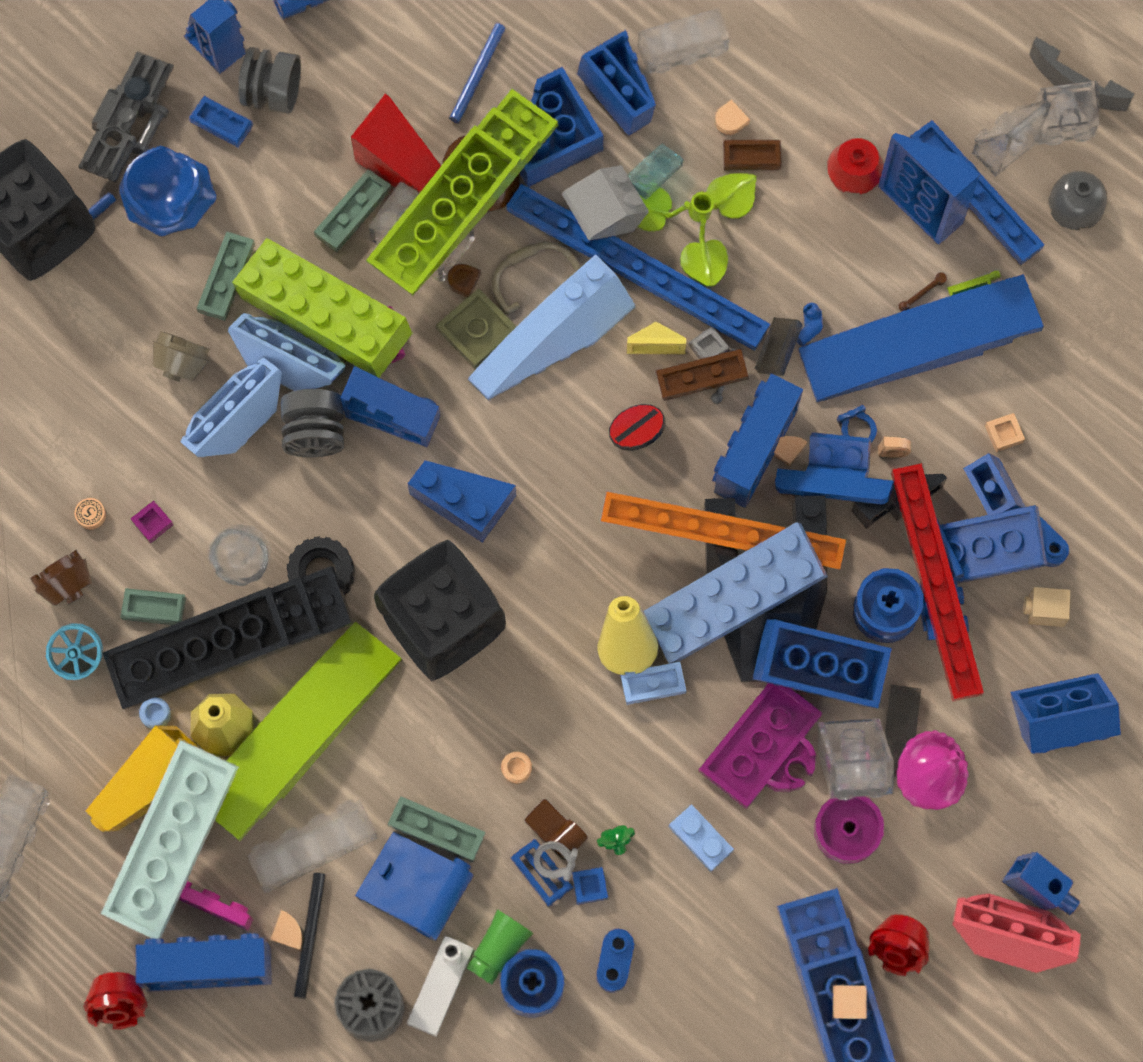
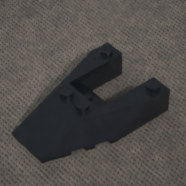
(799, 610)

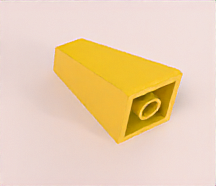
(137, 781)

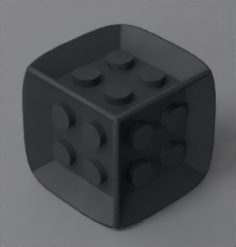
(38, 212)
(440, 610)

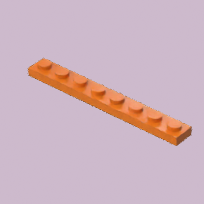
(707, 526)

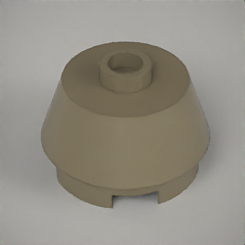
(178, 357)

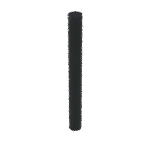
(309, 935)

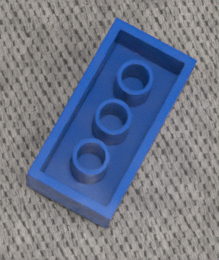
(757, 439)
(822, 663)
(203, 963)

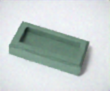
(153, 606)

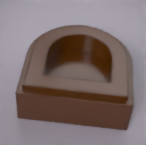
(463, 279)

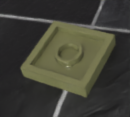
(475, 328)

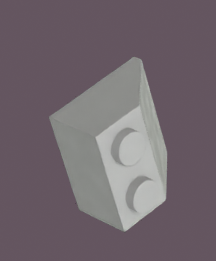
(606, 203)

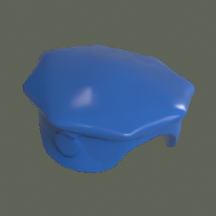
(166, 191)

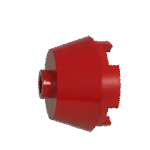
(855, 166)
(900, 944)
(115, 1000)

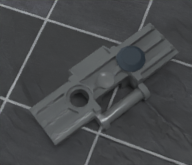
(118, 112)

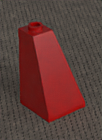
(393, 148)

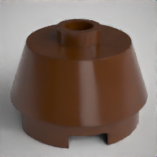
(63, 579)

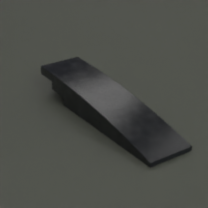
(228, 637)

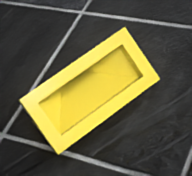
(656, 340)

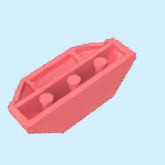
(1015, 933)

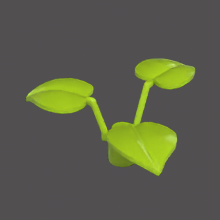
(731, 195)

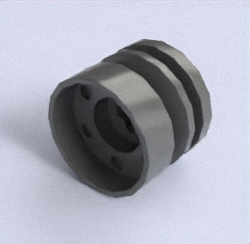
(264, 78)
(312, 423)
(377, 1022)

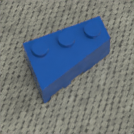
(216, 33)
(618, 83)
(389, 408)
(462, 497)

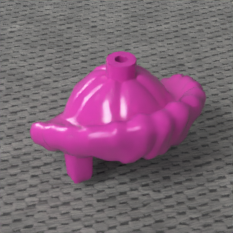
(932, 771)

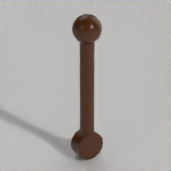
(940, 279)

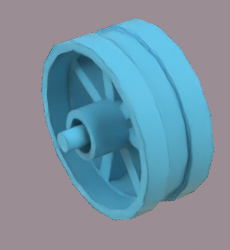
(74, 651)

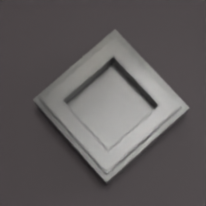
(708, 344)

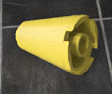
(626, 638)

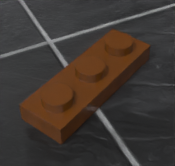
(702, 374)

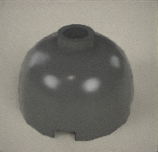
(1078, 200)

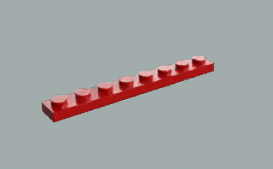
(937, 583)

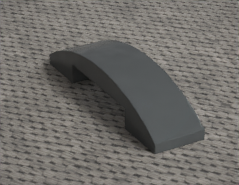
(1045, 58)

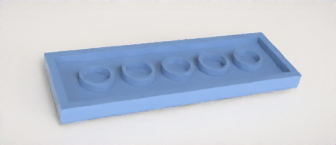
(735, 593)

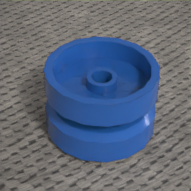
(890, 588)

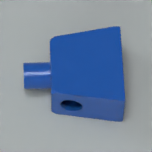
(1041, 883)

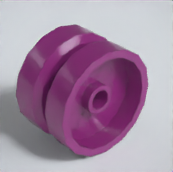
(844, 846)

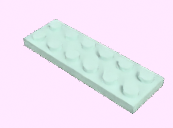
(169, 840)

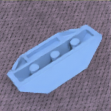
(299, 359)
(234, 411)

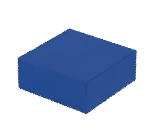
(589, 885)

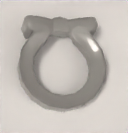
(562, 872)

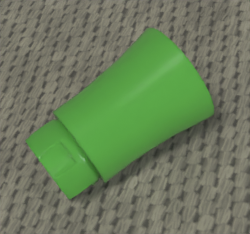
(498, 946)

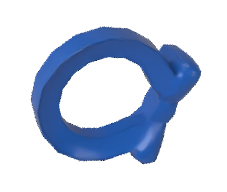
(859, 413)

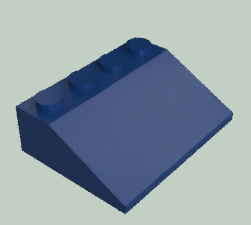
(928, 184)

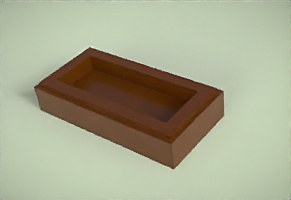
(752, 154)

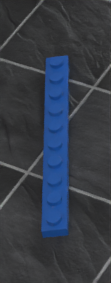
(640, 269)

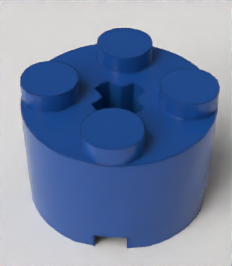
(520, 970)

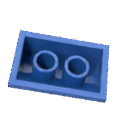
(1066, 713)

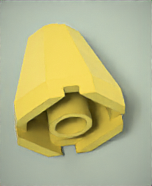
(221, 723)

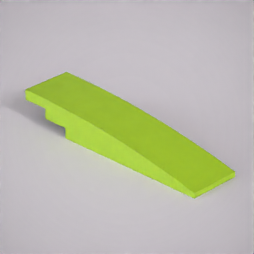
(462, 191)
(303, 726)

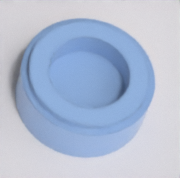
(155, 712)

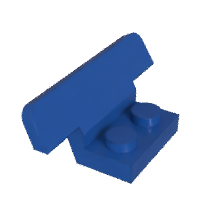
(836, 470)

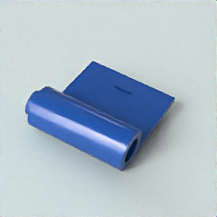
(415, 885)

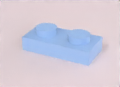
(653, 683)
(701, 838)

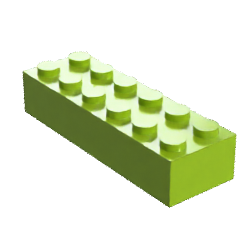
(322, 307)

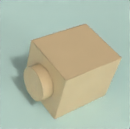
(1047, 606)

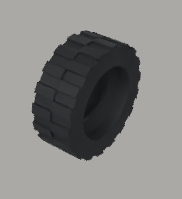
(324, 548)

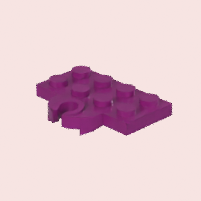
(764, 746)

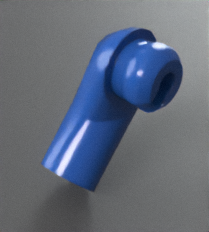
(812, 323)

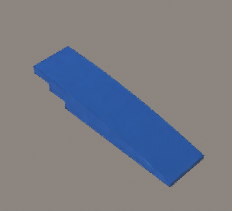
(921, 338)
(826, 957)

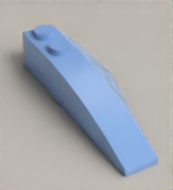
(562, 324)

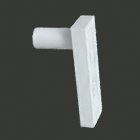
(440, 986)

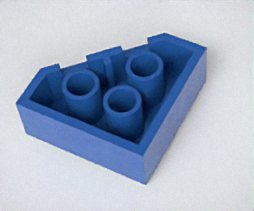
(574, 137)

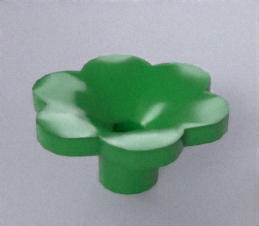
(616, 839)

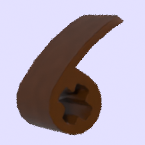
(554, 827)

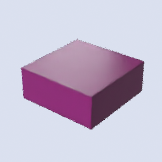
(152, 521)

